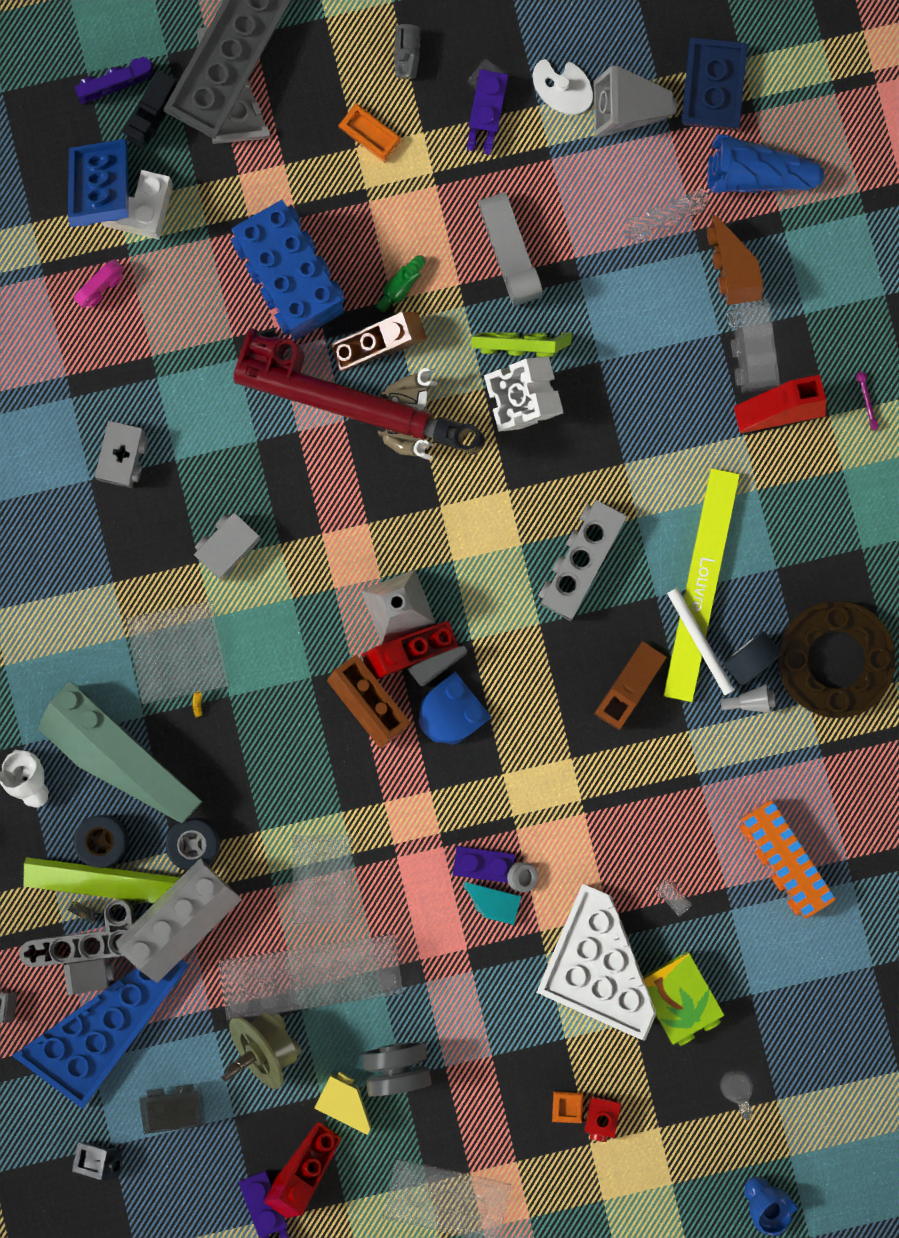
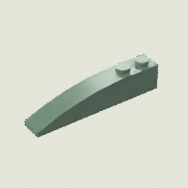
(113, 754)

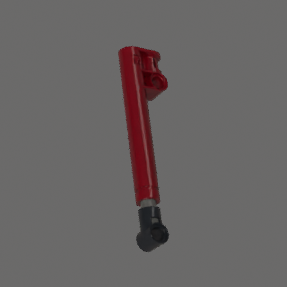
(268, 372)

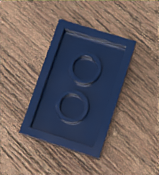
(714, 84)

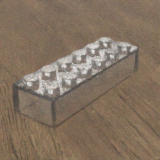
(311, 976)

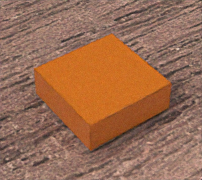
(567, 1107)

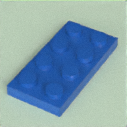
(98, 183)

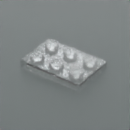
(322, 878)

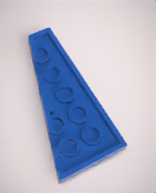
(91, 1041)

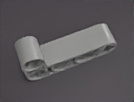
(506, 240)
(78, 941)

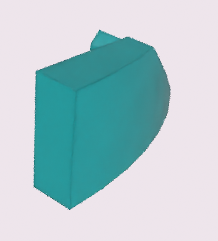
(494, 903)

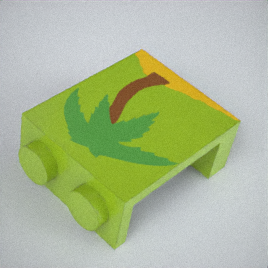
(682, 999)

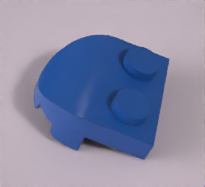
(451, 712)

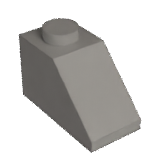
(88, 975)

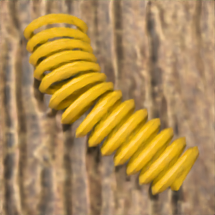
(197, 698)

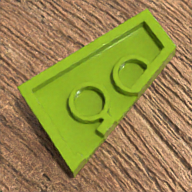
(537, 342)

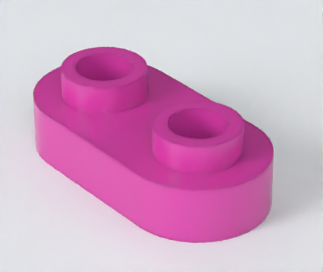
(107, 276)

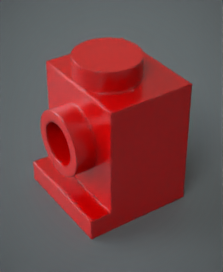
(602, 1106)

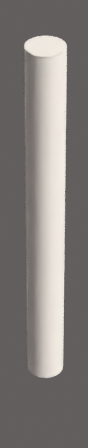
(700, 641)

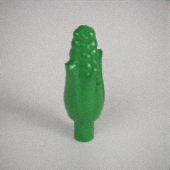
(401, 283)

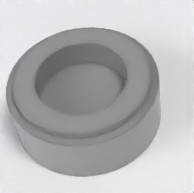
(522, 877)

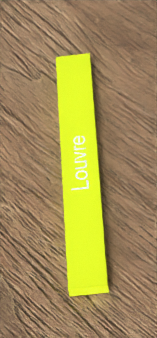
(702, 582)

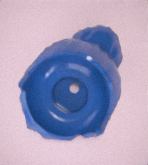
(769, 1206)

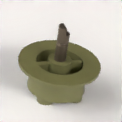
(262, 1048)

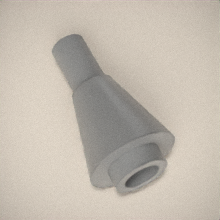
(755, 700)

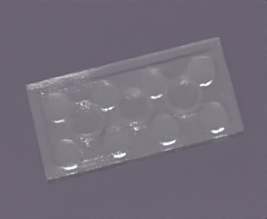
(446, 1200)

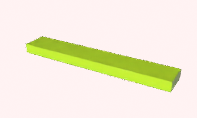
(96, 881)

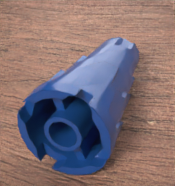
(756, 168)

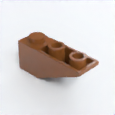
(738, 267)
(379, 340)
(630, 686)

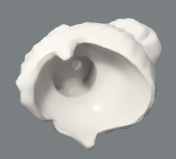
(14, 770)

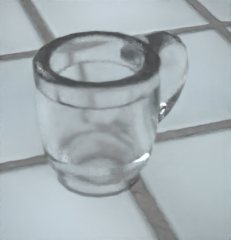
(738, 1088)

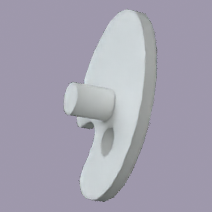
(571, 89)

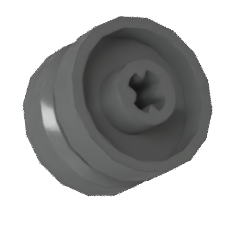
(395, 1064)

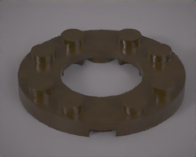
(877, 650)

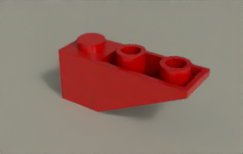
(782, 405)
(409, 650)
(303, 1172)

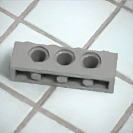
(610, 523)

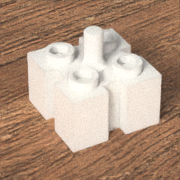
(523, 394)

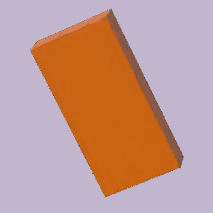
(370, 132)

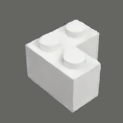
(148, 206)

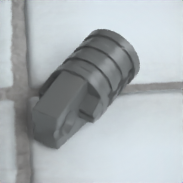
(407, 50)

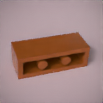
(368, 701)

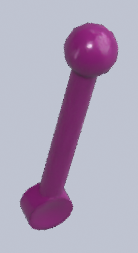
(862, 377)

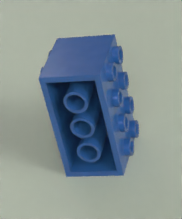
(288, 270)

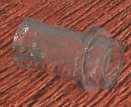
(673, 897)

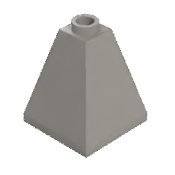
(628, 102)
(398, 622)

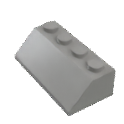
(177, 921)

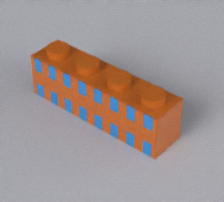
(787, 859)

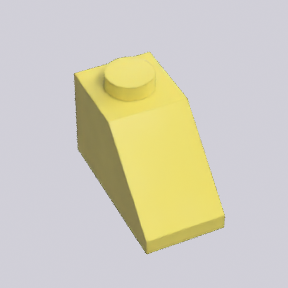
(344, 1102)

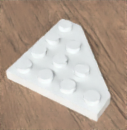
(597, 969)

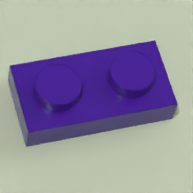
(482, 864)

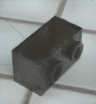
(172, 1109)

